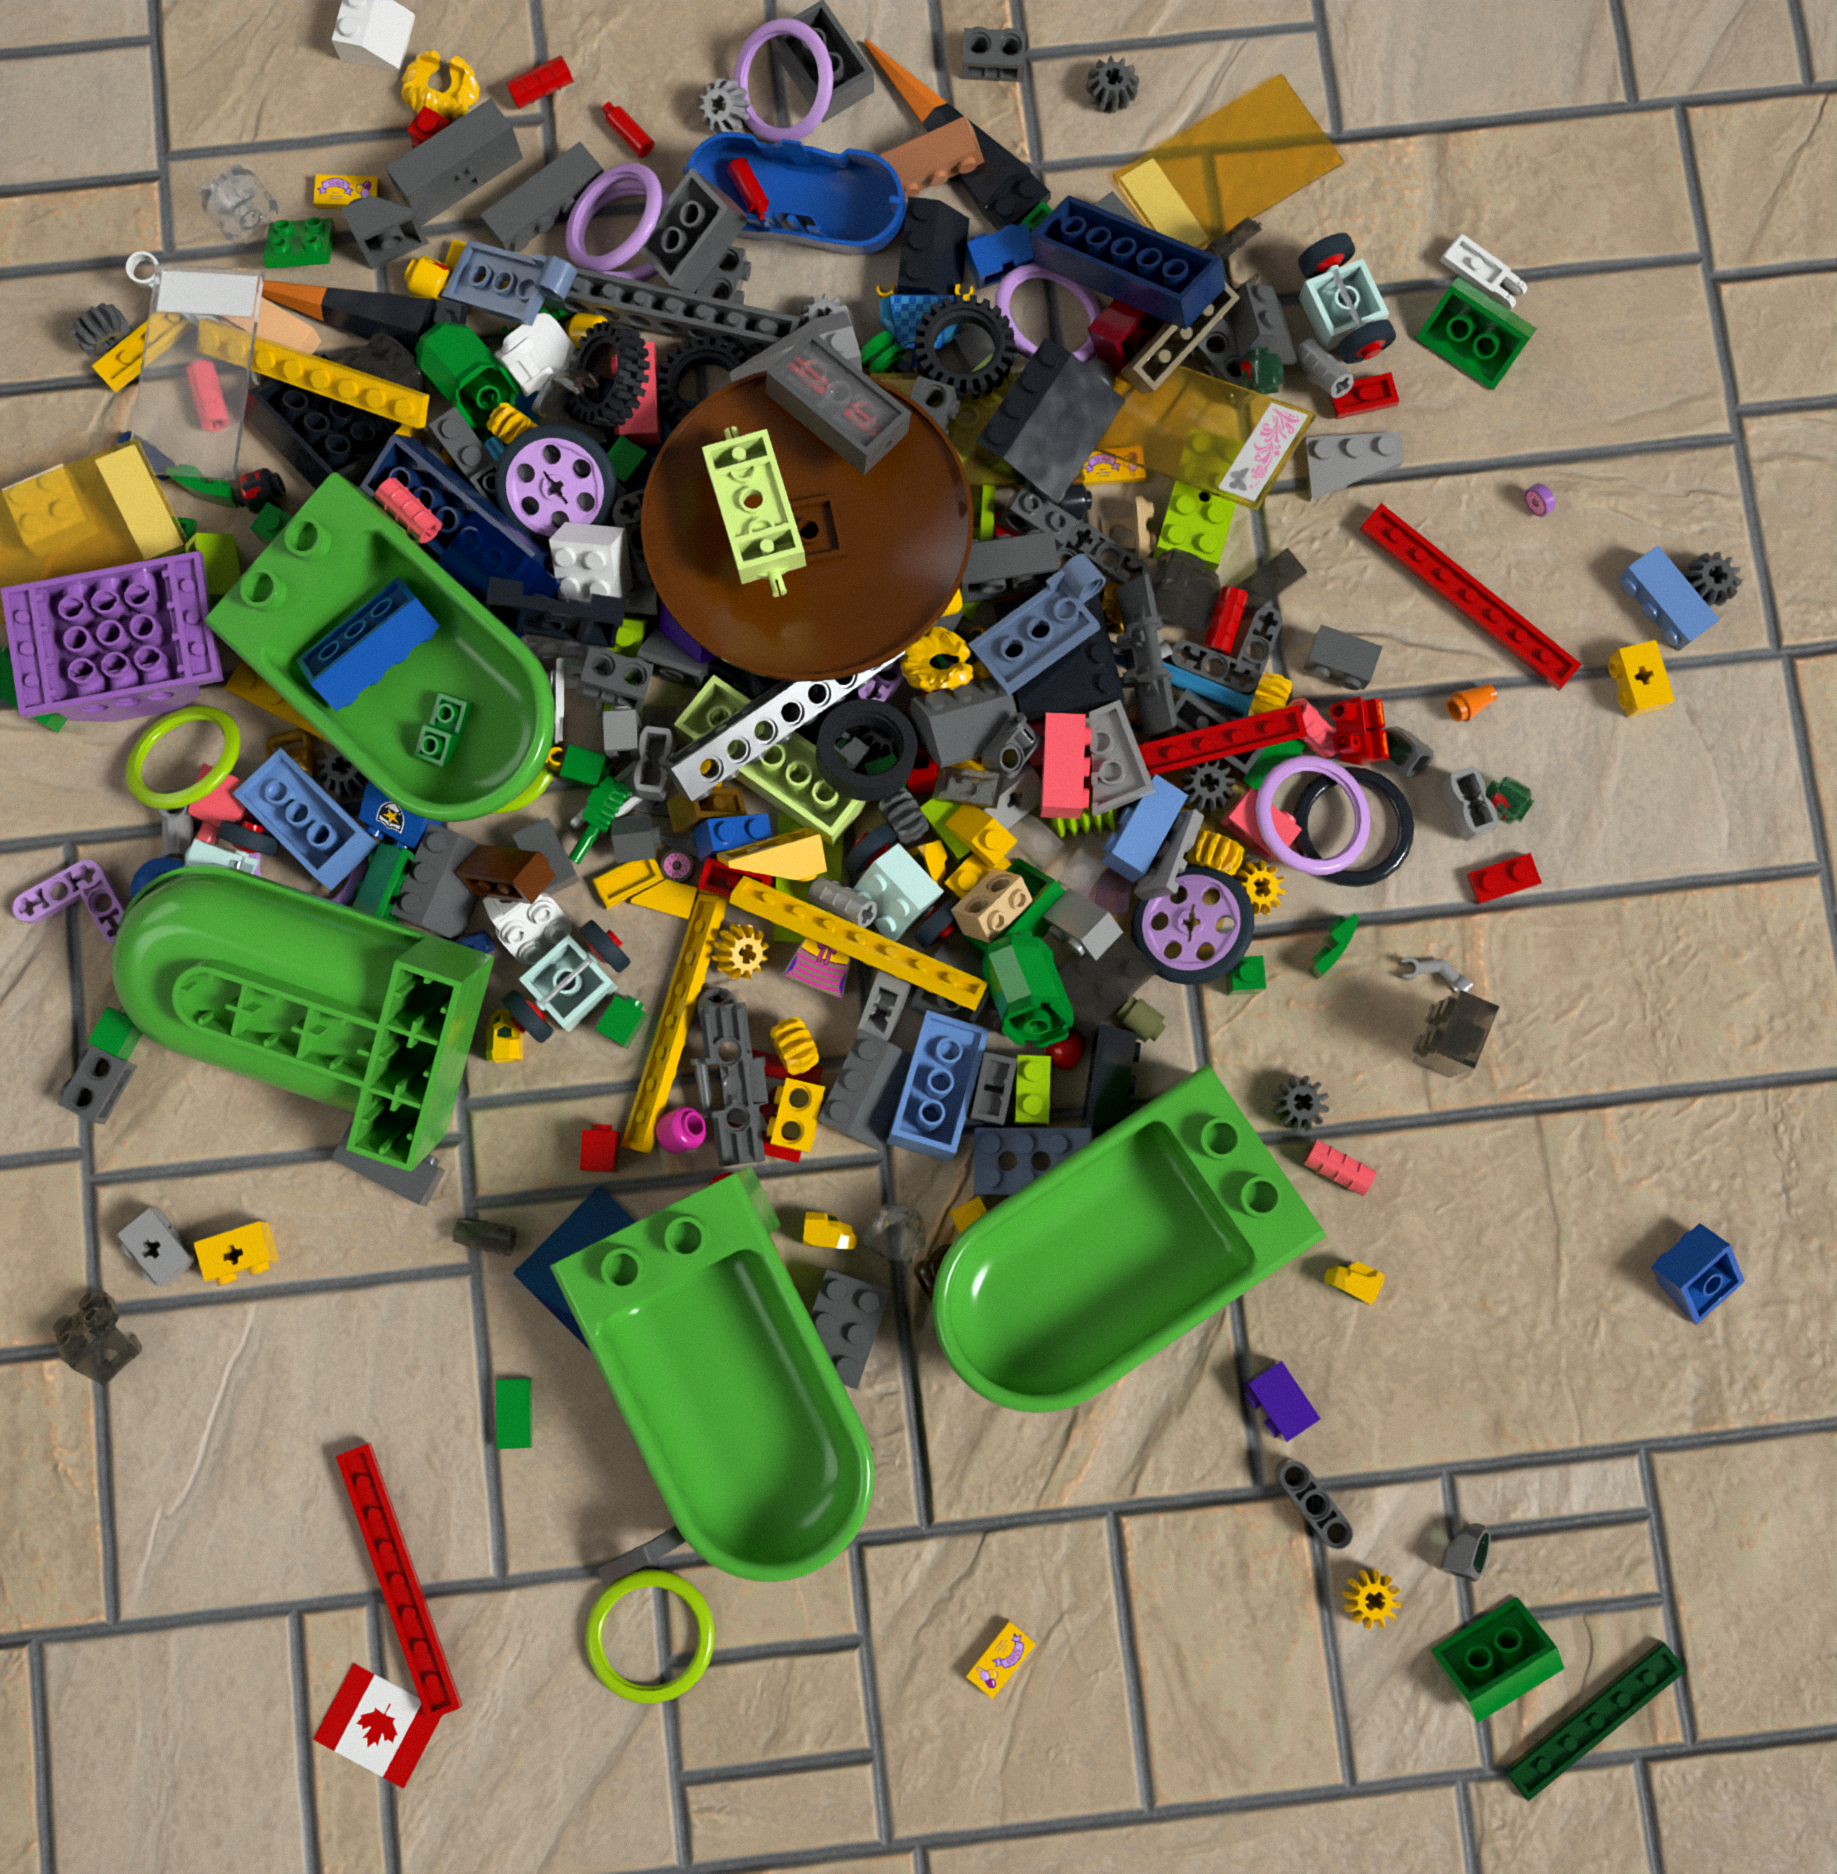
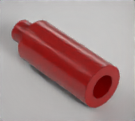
(628, 130)
(748, 187)

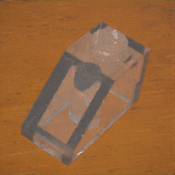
(1035, 842)
(1084, 867)

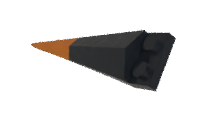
(1000, 185)
(368, 311)

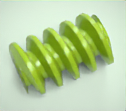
(1085, 821)

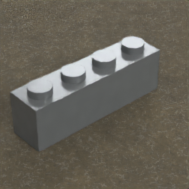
(541, 199)

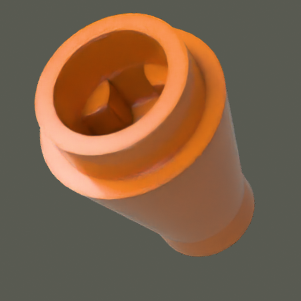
(1468, 703)

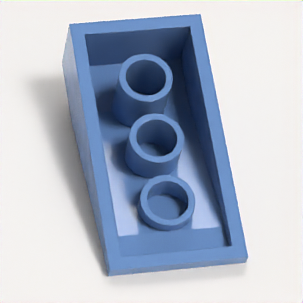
(305, 819)
(938, 1086)

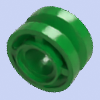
(881, 354)

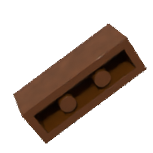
(506, 873)

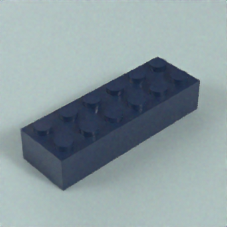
(1127, 261)
(444, 493)

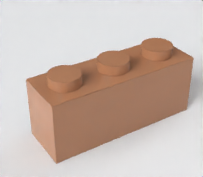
(935, 156)

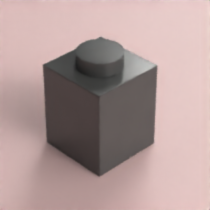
(634, 838)

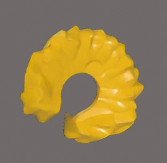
(451, 103)
(922, 675)

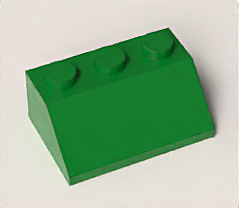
(1476, 333)
(383, 881)
(1044, 892)
(1498, 1659)

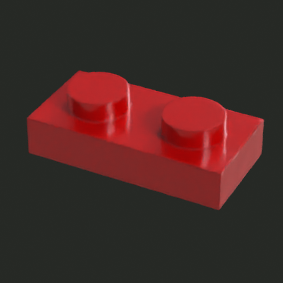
(1366, 396)
(1504, 878)

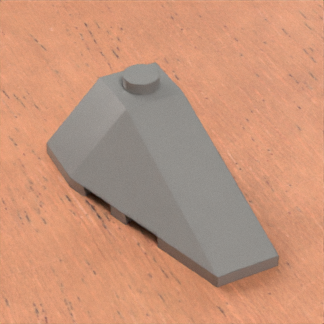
(832, 328)

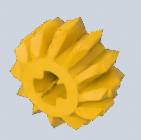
(508, 422)
(1270, 693)
(1216, 852)
(1268, 887)
(730, 945)
(794, 1045)
(1369, 1612)

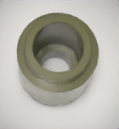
(1141, 1019)

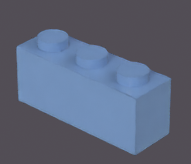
(1668, 598)
(1143, 830)

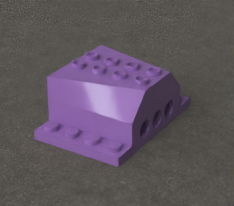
(113, 640)

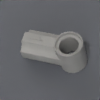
(176, 831)

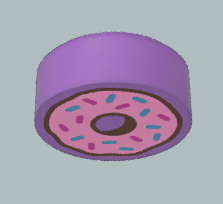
(1539, 499)

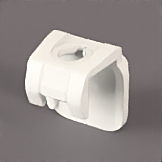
(536, 353)
(560, 679)
(528, 929)

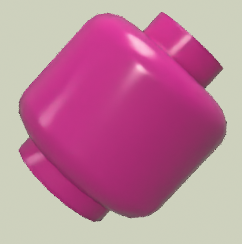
(681, 1130)

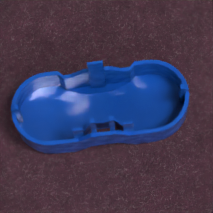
(847, 195)

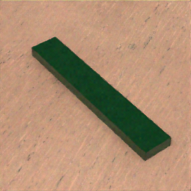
(1594, 1720)

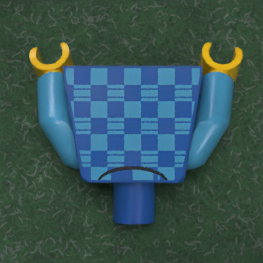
(904, 311)

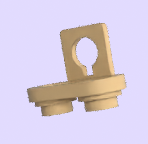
(1141, 540)

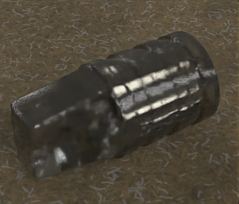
(485, 1236)

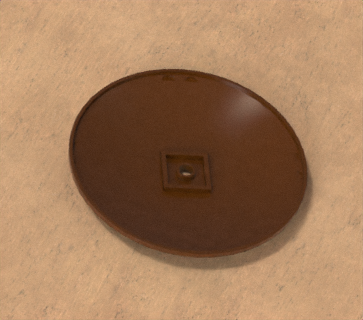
(873, 574)

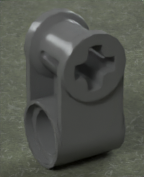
(1015, 742)

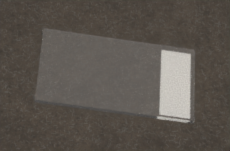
(197, 369)

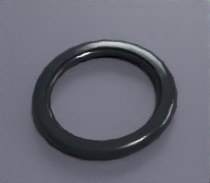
(1400, 806)

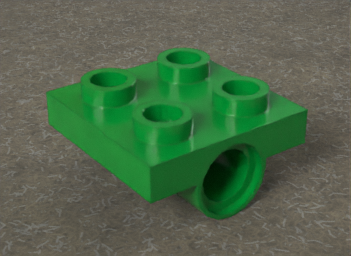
(299, 243)

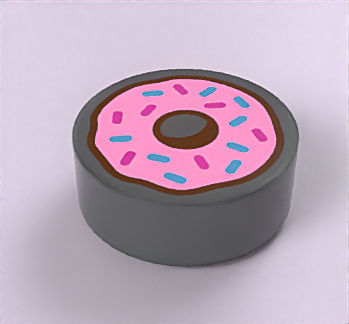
(677, 866)

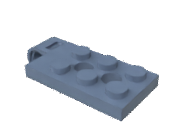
(529, 277)
(1058, 608)
(1025, 1144)

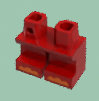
(1359, 731)

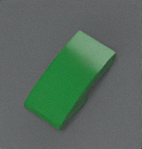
(212, 491)
(441, 736)
(1271, 757)
(1339, 938)

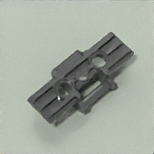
(1143, 656)
(741, 1084)

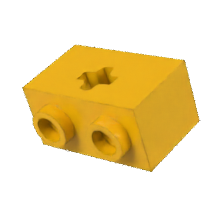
(1644, 663)
(217, 1251)

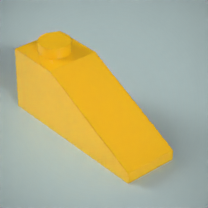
(789, 855)

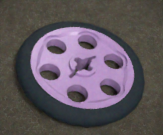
(573, 445)
(1228, 947)

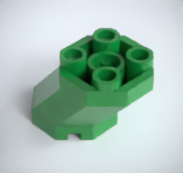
(465, 372)
(1027, 989)

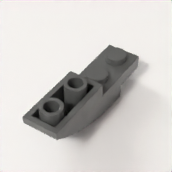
(468, 454)

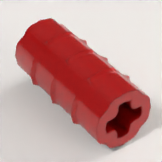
(539, 82)
(1225, 620)

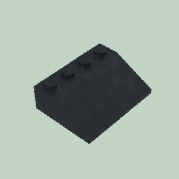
(1049, 422)
(318, 431)
(1075, 682)

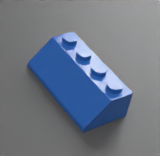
(367, 644)

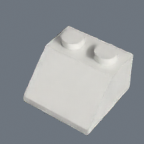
(373, 33)

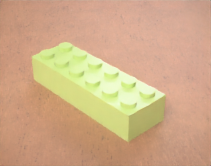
(786, 773)

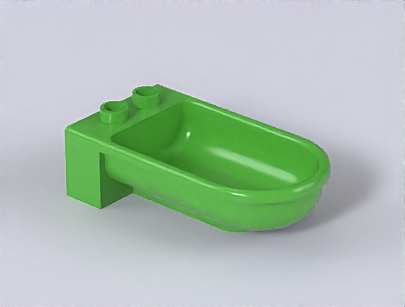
(321, 572)
(305, 999)
(1117, 1251)
(725, 1382)

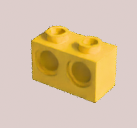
(805, 1117)

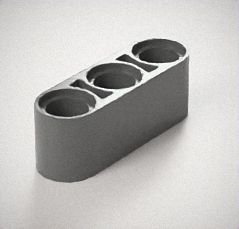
(1325, 1515)

